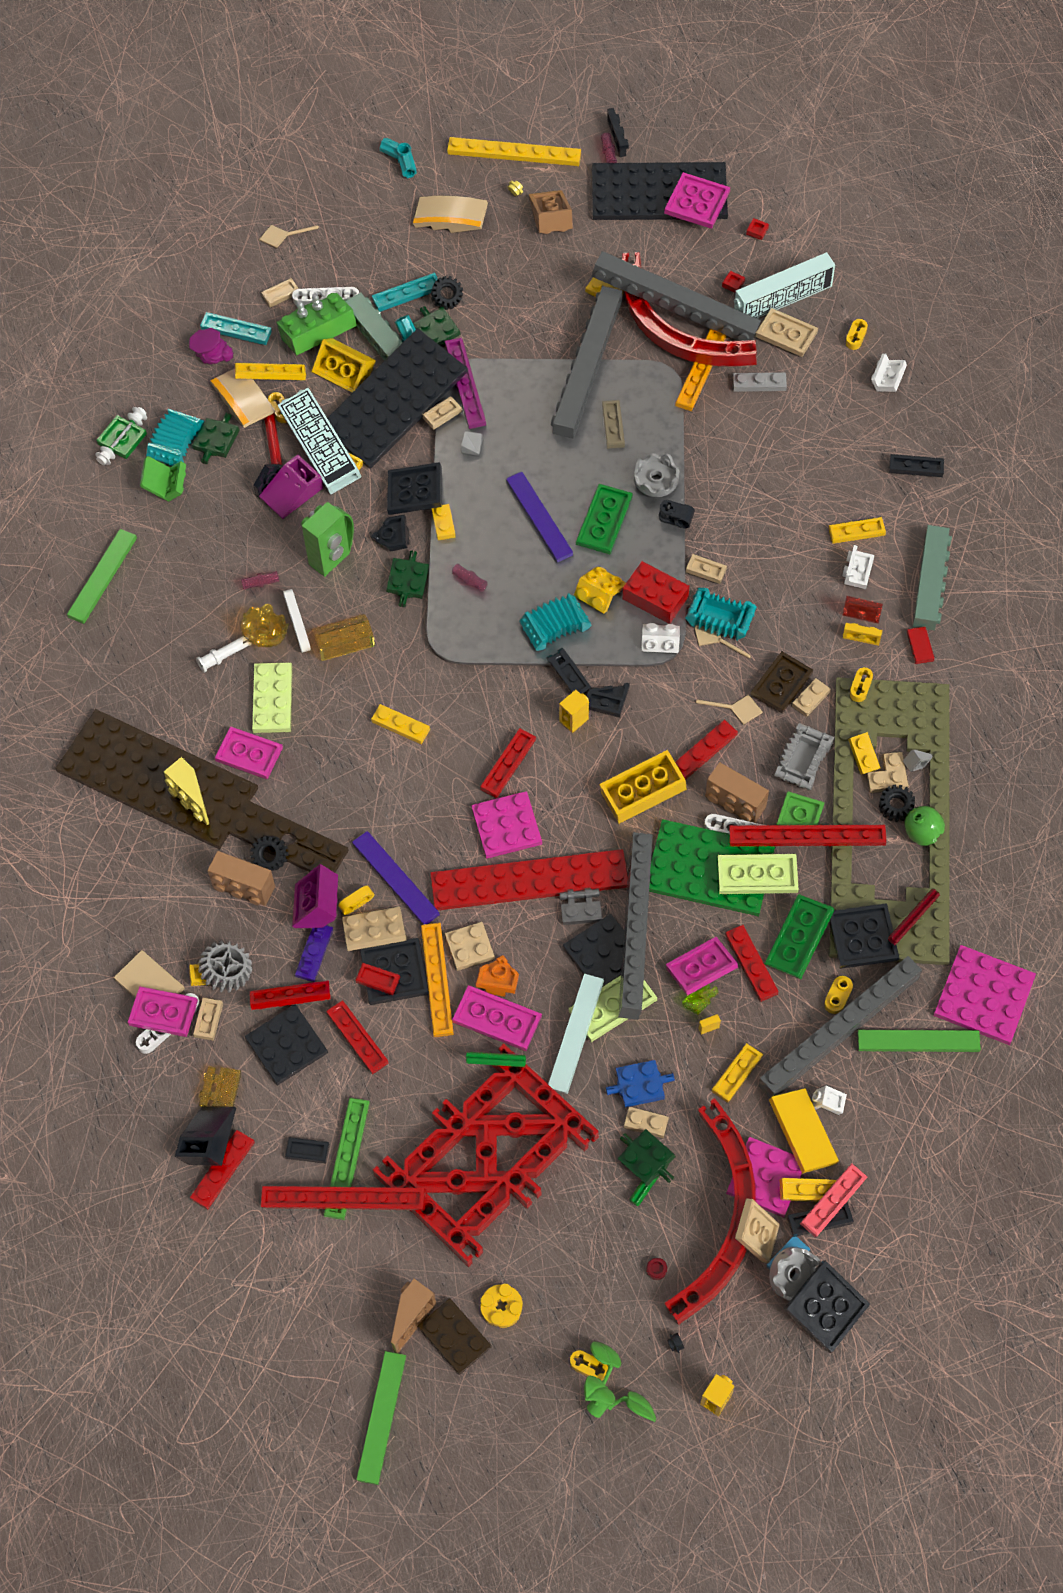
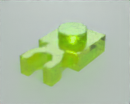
(699, 1000)

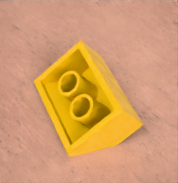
(342, 364)

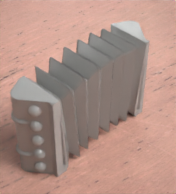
(803, 756)

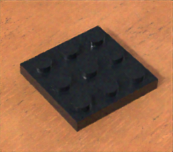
(414, 488)
(863, 936)
(598, 949)
(402, 959)
(286, 1044)
(827, 1306)

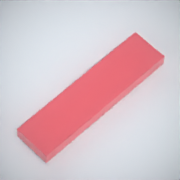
(833, 1200)

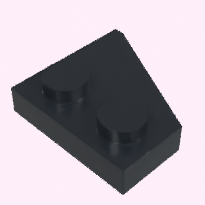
(609, 699)

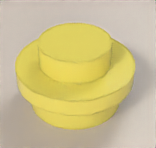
(515, 188)

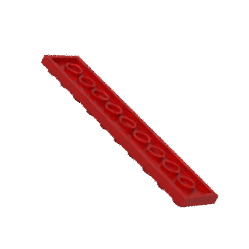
(528, 879)

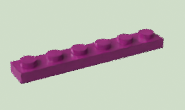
(466, 386)

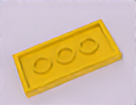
(803, 1130)

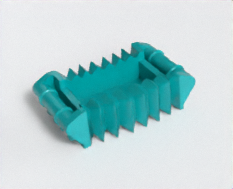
(173, 437)
(720, 614)
(554, 620)

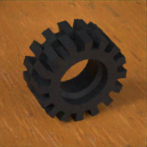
(453, 285)
(904, 795)
(280, 849)

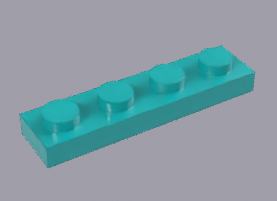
(404, 292)
(237, 328)

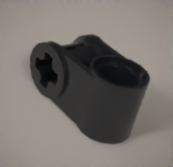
(678, 514)

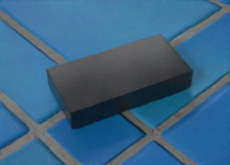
(307, 1150)

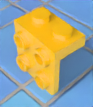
(598, 588)

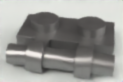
(580, 912)

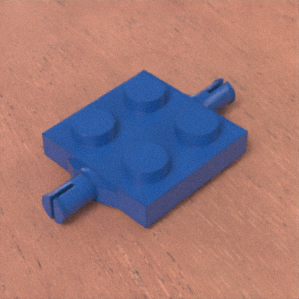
(640, 1083)

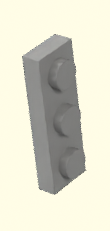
(759, 382)

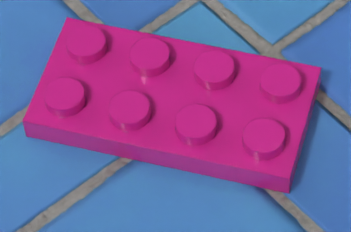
(497, 1018)

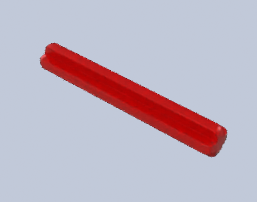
(273, 439)

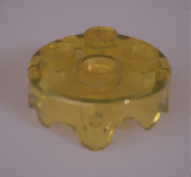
(265, 619)

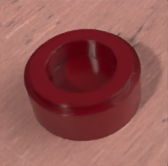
(656, 1269)

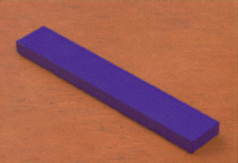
(539, 517)
(395, 878)

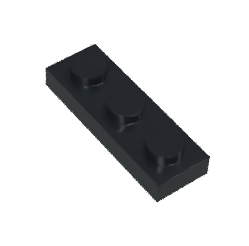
(617, 132)
(916, 465)
(841, 1219)

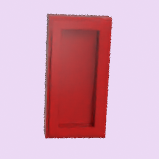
(920, 645)
(377, 978)

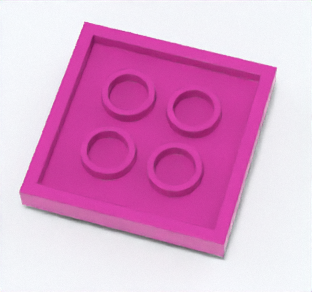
(697, 200)
(506, 824)
(768, 1167)

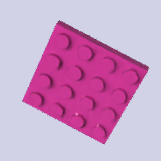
(985, 994)

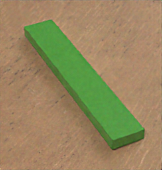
(101, 576)
(919, 1040)
(348, 1150)
(381, 1418)

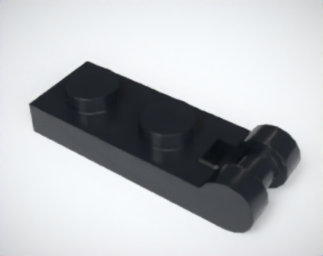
(569, 672)

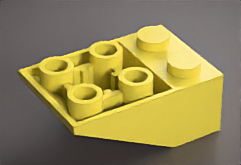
(184, 785)

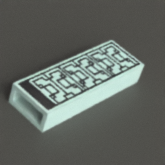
(786, 287)
(319, 440)

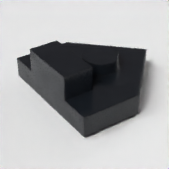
(265, 477)
(393, 533)

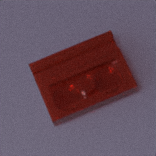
(862, 609)

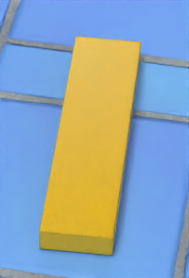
(270, 371)

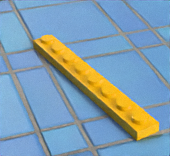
(514, 151)

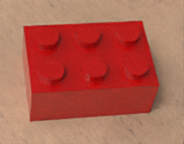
(655, 592)

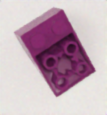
(291, 487)

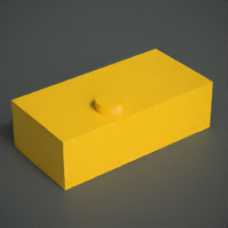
(643, 786)

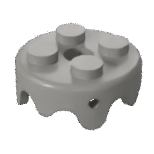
(659, 466)
(783, 1263)

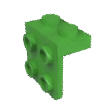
(163, 480)

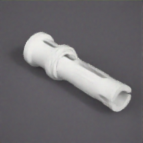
(216, 656)

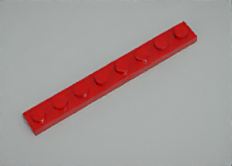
(808, 835)
(343, 1198)

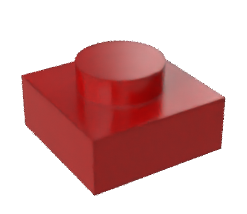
(757, 229)
(733, 281)

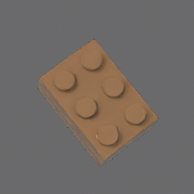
(736, 793)
(241, 878)

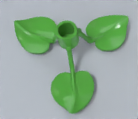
(601, 1397)

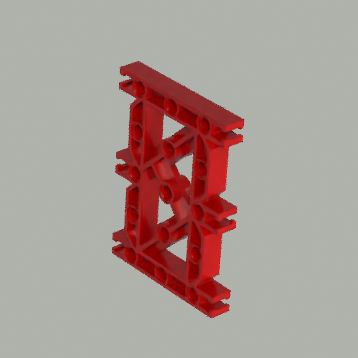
(486, 1178)

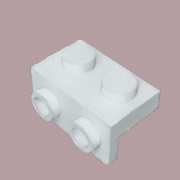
(888, 374)
(859, 568)
(660, 638)

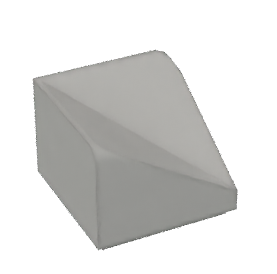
(471, 443)
(917, 760)

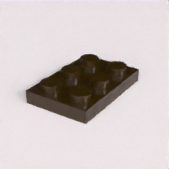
(781, 682)
(454, 1336)

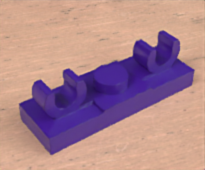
(314, 953)

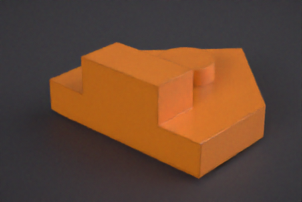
(498, 977)

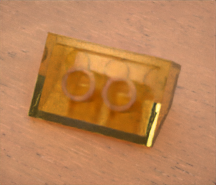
(343, 637)

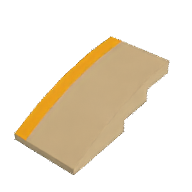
(450, 213)
(243, 398)

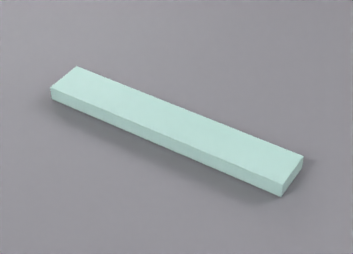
(575, 1033)

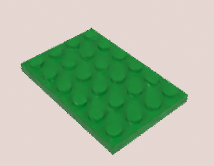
(687, 867)

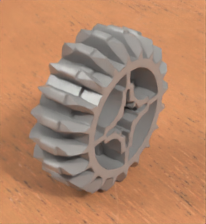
(214, 970)

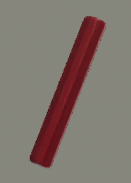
(913, 916)

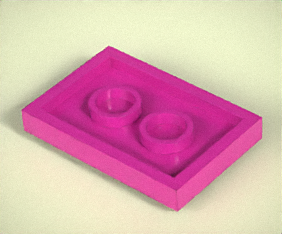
(248, 752)
(701, 966)
(162, 1011)

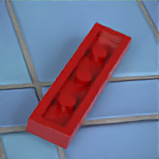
(706, 748)
(508, 763)
(751, 963)
(290, 995)
(357, 1037)
(219, 1175)

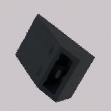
(206, 1136)

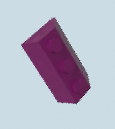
(315, 899)

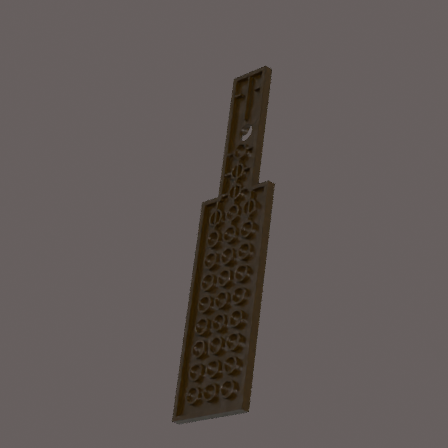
(131, 770)

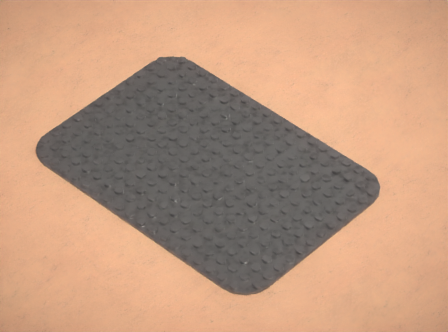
(503, 544)

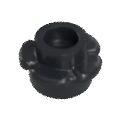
(675, 1342)

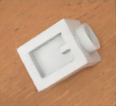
(829, 1099)

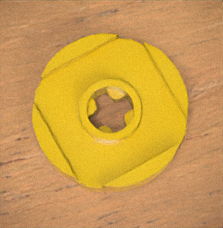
(490, 1301)

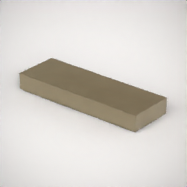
(613, 424)

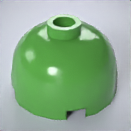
(924, 825)

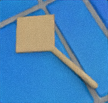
(275, 236)
(707, 638)
(744, 709)

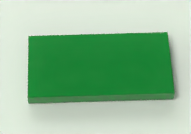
(604, 519)
(799, 936)

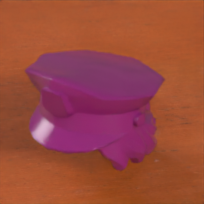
(210, 346)

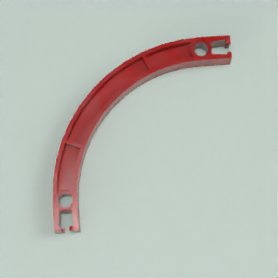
(682, 344)
(732, 1251)

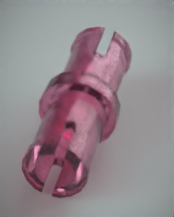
(608, 148)
(469, 577)
(260, 580)

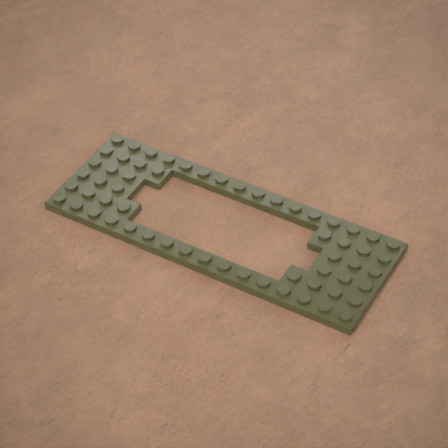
(921, 716)

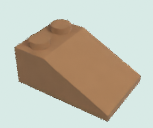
(551, 211)
(413, 1308)

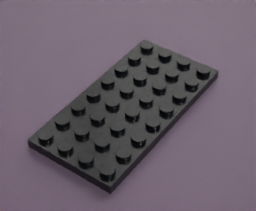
(644, 189)
(395, 397)

